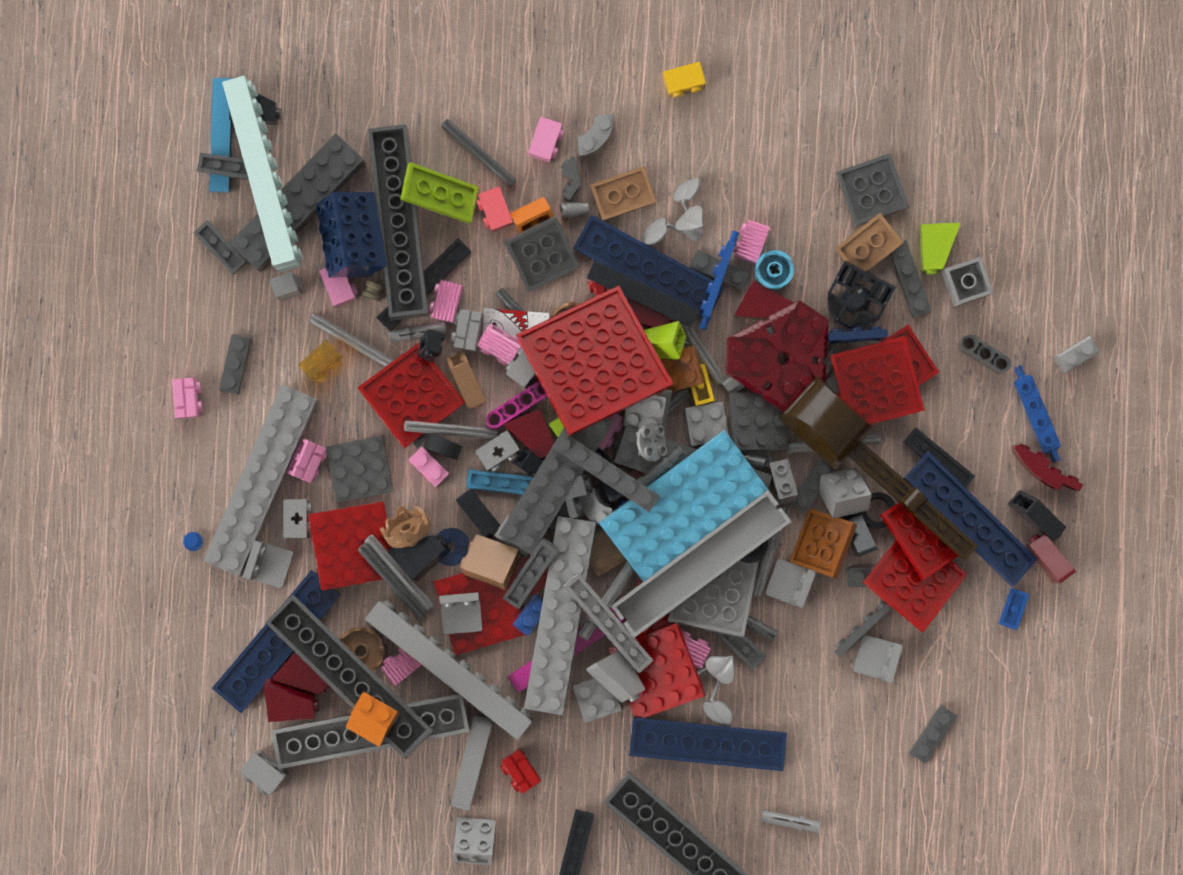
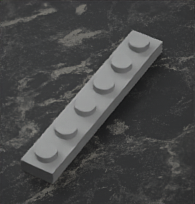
(608, 622)

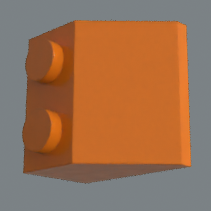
(531, 214)
(371, 719)

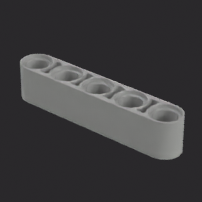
(472, 762)

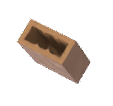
(490, 561)

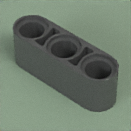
(994, 355)

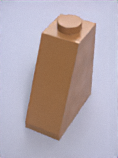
(466, 380)

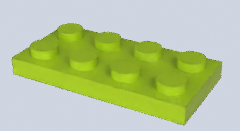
(439, 193)

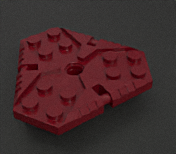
(798, 335)

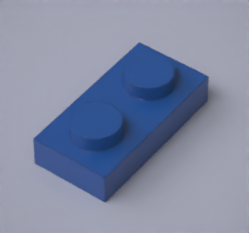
(1013, 609)
(529, 615)

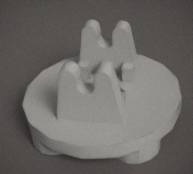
(651, 441)

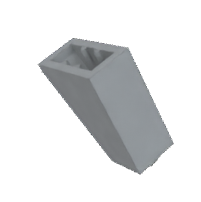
(617, 677)

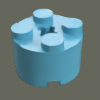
(770, 260)

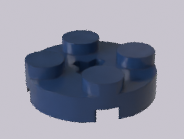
(461, 542)

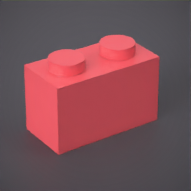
(495, 209)

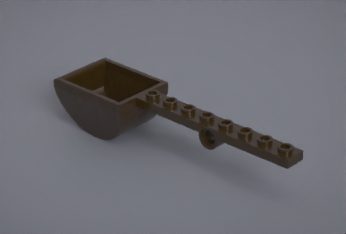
(837, 432)

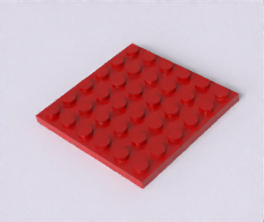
(594, 360)

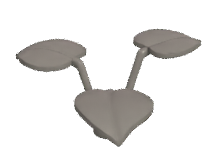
(689, 223)
(723, 670)

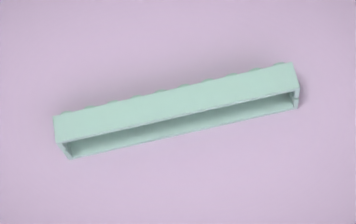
(262, 174)

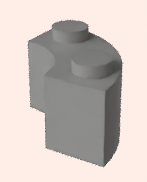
(596, 137)
(596, 505)

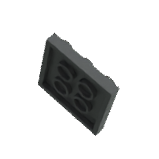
(872, 189)
(542, 253)
(756, 424)
(359, 469)

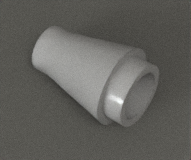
(573, 209)

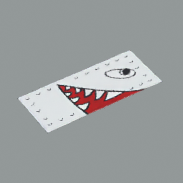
(511, 320)

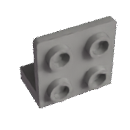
(268, 564)
(790, 583)
(461, 613)
(877, 658)
(474, 841)

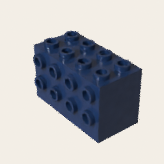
(351, 234)

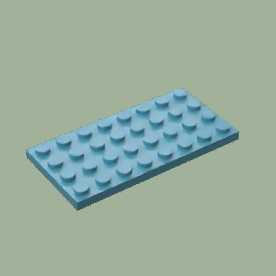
(692, 503)

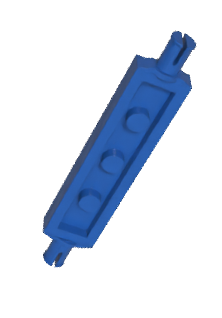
(713, 287)
(1037, 414)

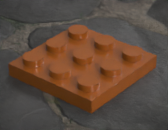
(823, 543)

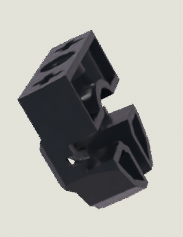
(862, 297)

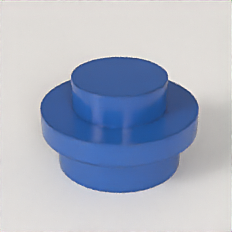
(193, 541)

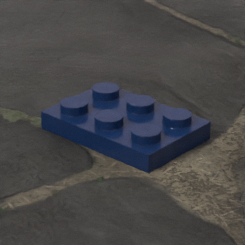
(857, 335)

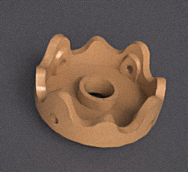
(406, 527)
(370, 640)

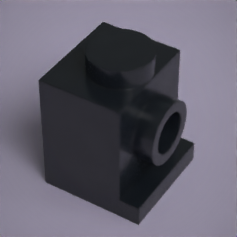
(430, 345)
(528, 462)

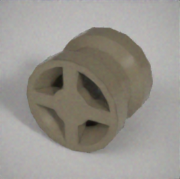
(373, 291)

